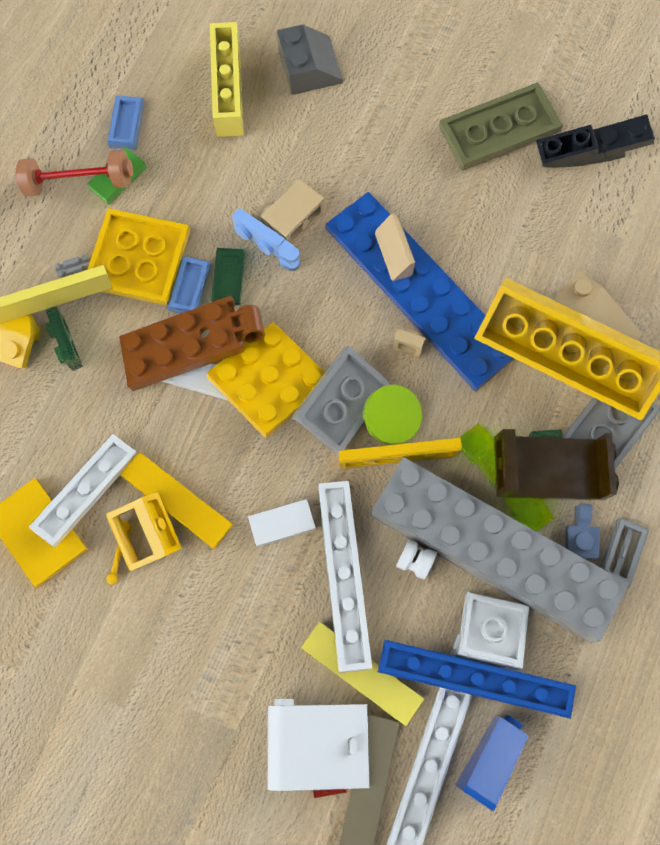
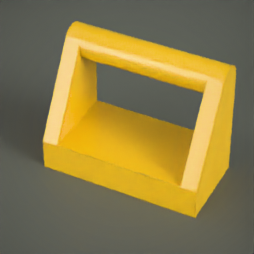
(155, 526)

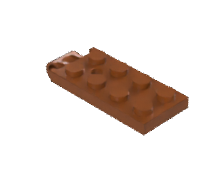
(177, 344)

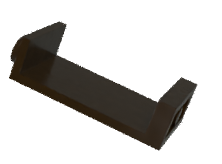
(554, 467)

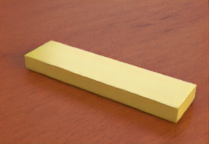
(53, 293)
(379, 688)

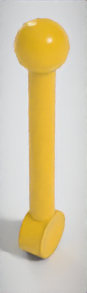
(112, 578)

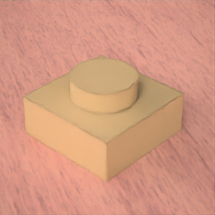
(408, 342)

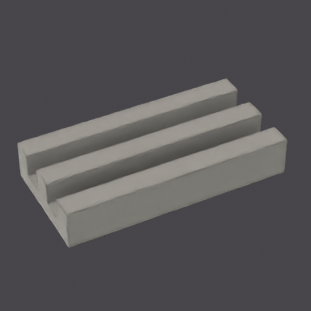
(611, 548)

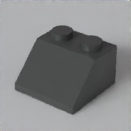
(307, 59)

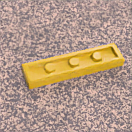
(394, 453)
(177, 500)

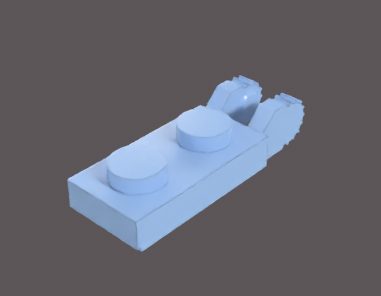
(266, 239)

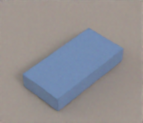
(125, 122)
(189, 285)

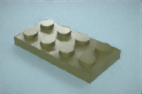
(500, 126)

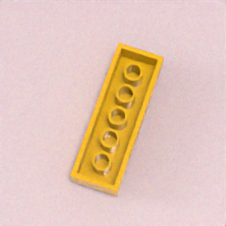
(572, 348)

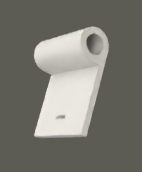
(313, 744)

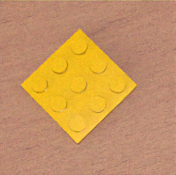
(140, 255)
(267, 379)

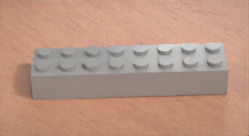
(500, 551)

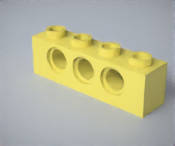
(226, 79)

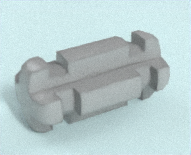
(72, 266)

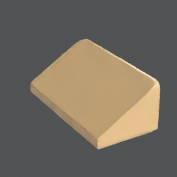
(395, 248)

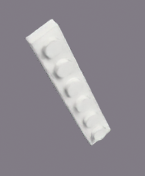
(344, 577)

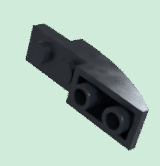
(593, 146)

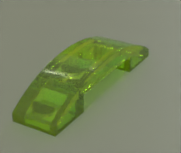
(479, 450)

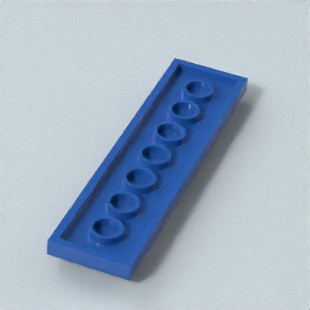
(425, 298)

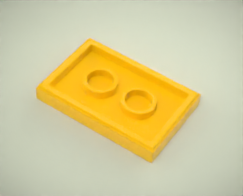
(30, 551)

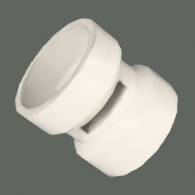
(423, 562)

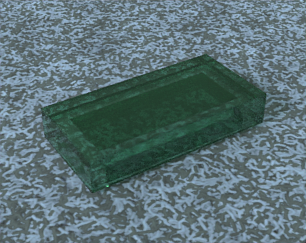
(228, 274)

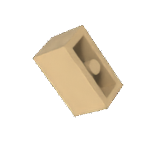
(294, 211)

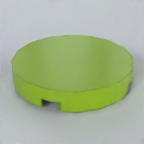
(392, 414)

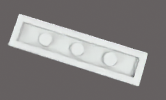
(83, 491)

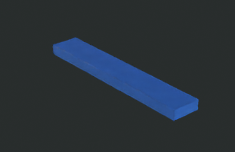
(477, 679)

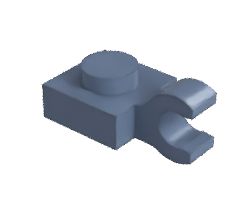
(582, 538)

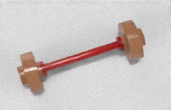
(30, 177)

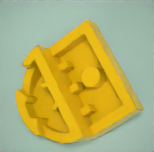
(17, 340)

